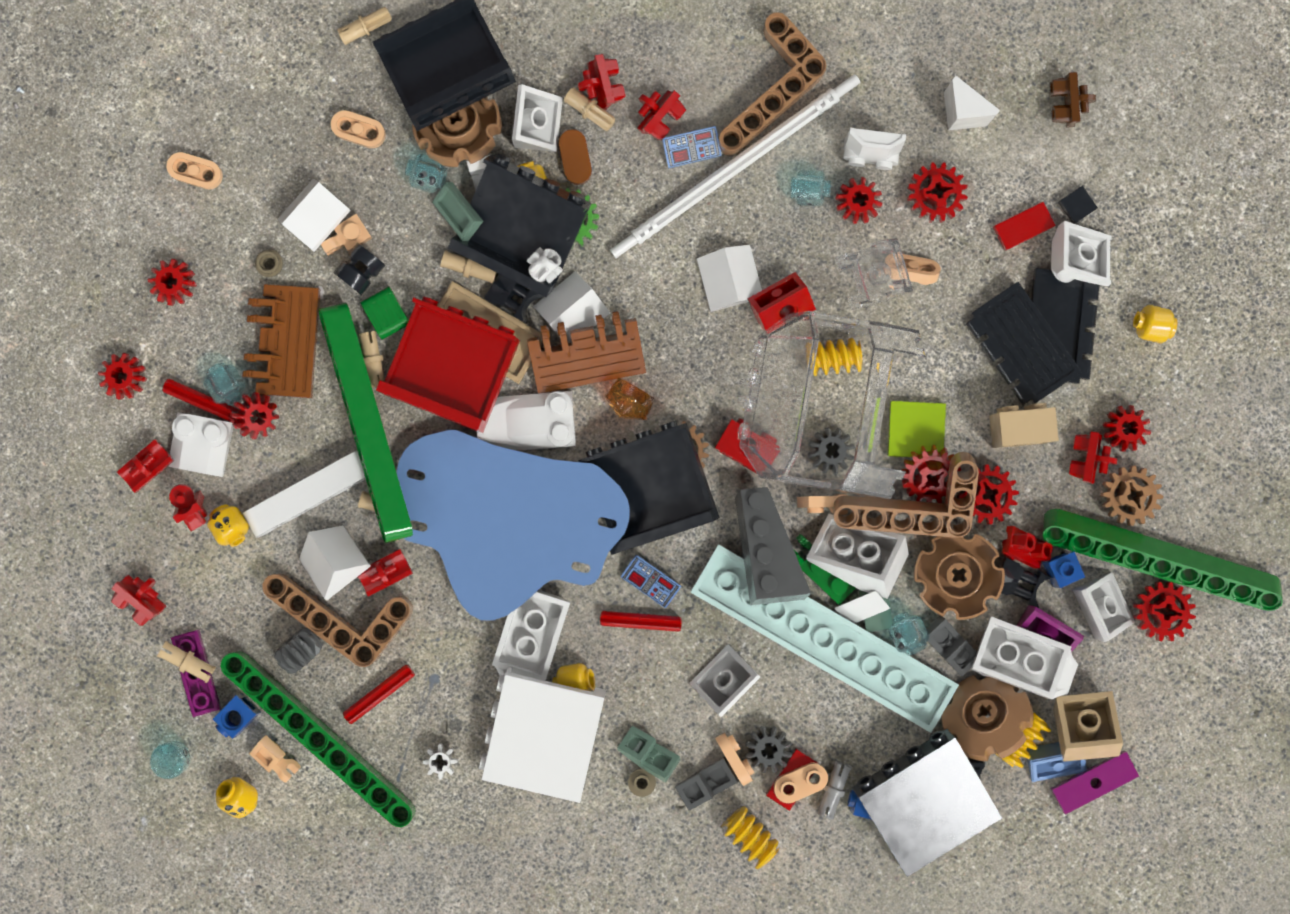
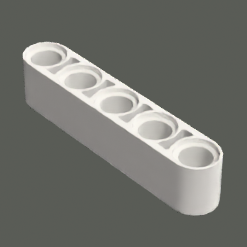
(305, 495)

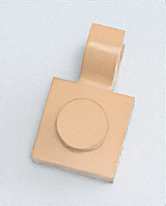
(348, 235)
(816, 504)
(271, 758)

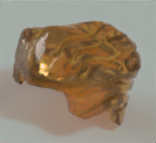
(629, 400)

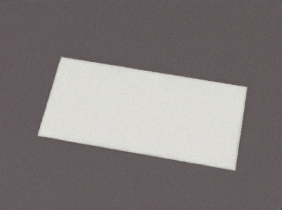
(862, 607)

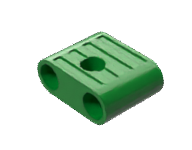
(385, 313)

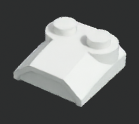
(873, 148)
(1080, 254)
(200, 444)

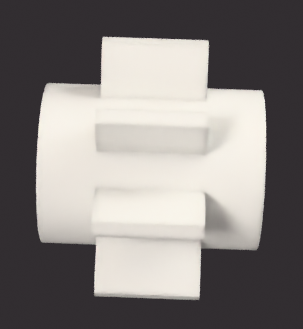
(544, 265)
(435, 767)

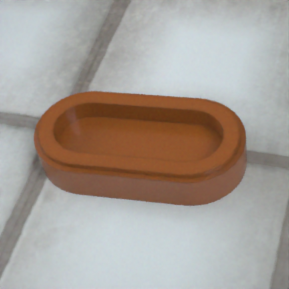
(575, 157)

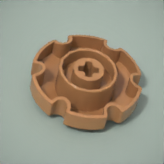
(462, 134)
(967, 597)
(1001, 731)

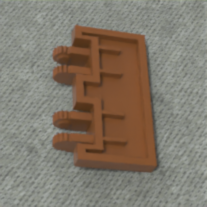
(289, 341)
(586, 357)

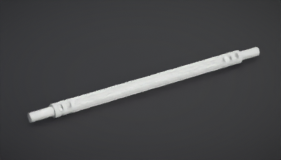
(734, 166)

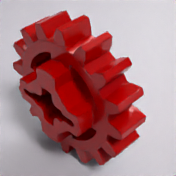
(939, 204)
(927, 463)
(994, 505)
(1163, 622)

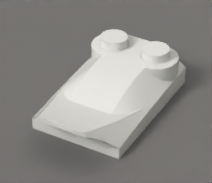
(531, 422)
(531, 636)
(1025, 659)

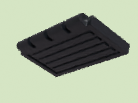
(1068, 314)
(1025, 343)

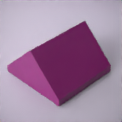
(1047, 626)

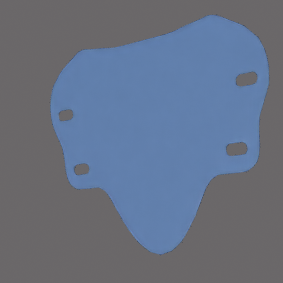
(508, 518)

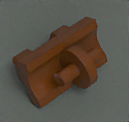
(1074, 102)

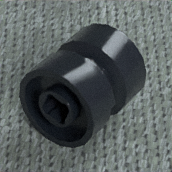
(354, 277)

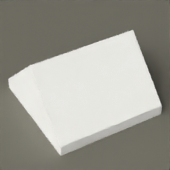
(966, 107)
(536, 119)
(313, 214)
(729, 276)
(573, 304)
(332, 559)
(1104, 607)
(724, 680)

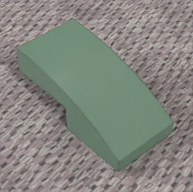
(648, 754)

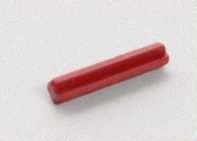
(198, 399)
(640, 621)
(378, 694)

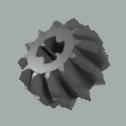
(840, 452)
(298, 650)
(777, 753)

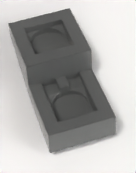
(951, 645)
(707, 783)

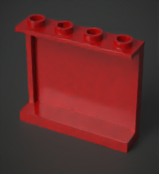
(450, 364)

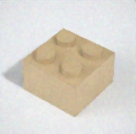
(1024, 427)
(1087, 726)

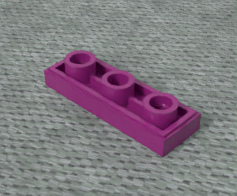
(200, 695)
(1110, 775)

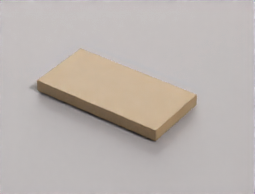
(473, 305)

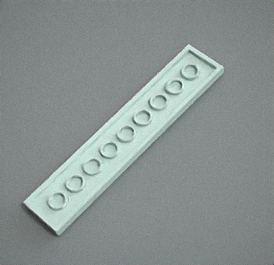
(830, 643)

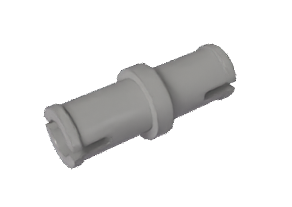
(834, 790)

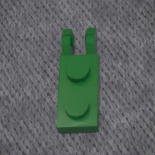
(833, 586)

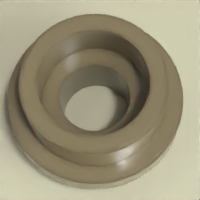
(261, 259)
(632, 782)

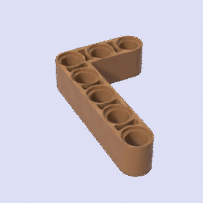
(778, 91)
(917, 510)
(335, 622)

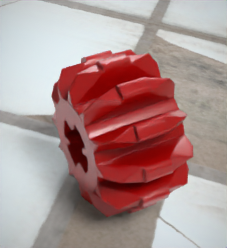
(862, 192)
(161, 286)
(122, 365)
(264, 419)
(1137, 428)

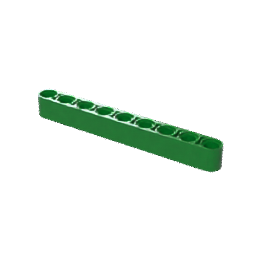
(365, 422)
(1162, 559)
(304, 735)

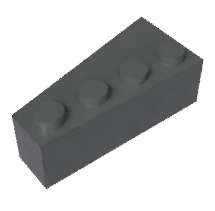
(768, 555)

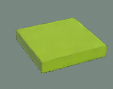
(915, 426)

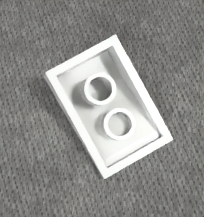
(860, 557)

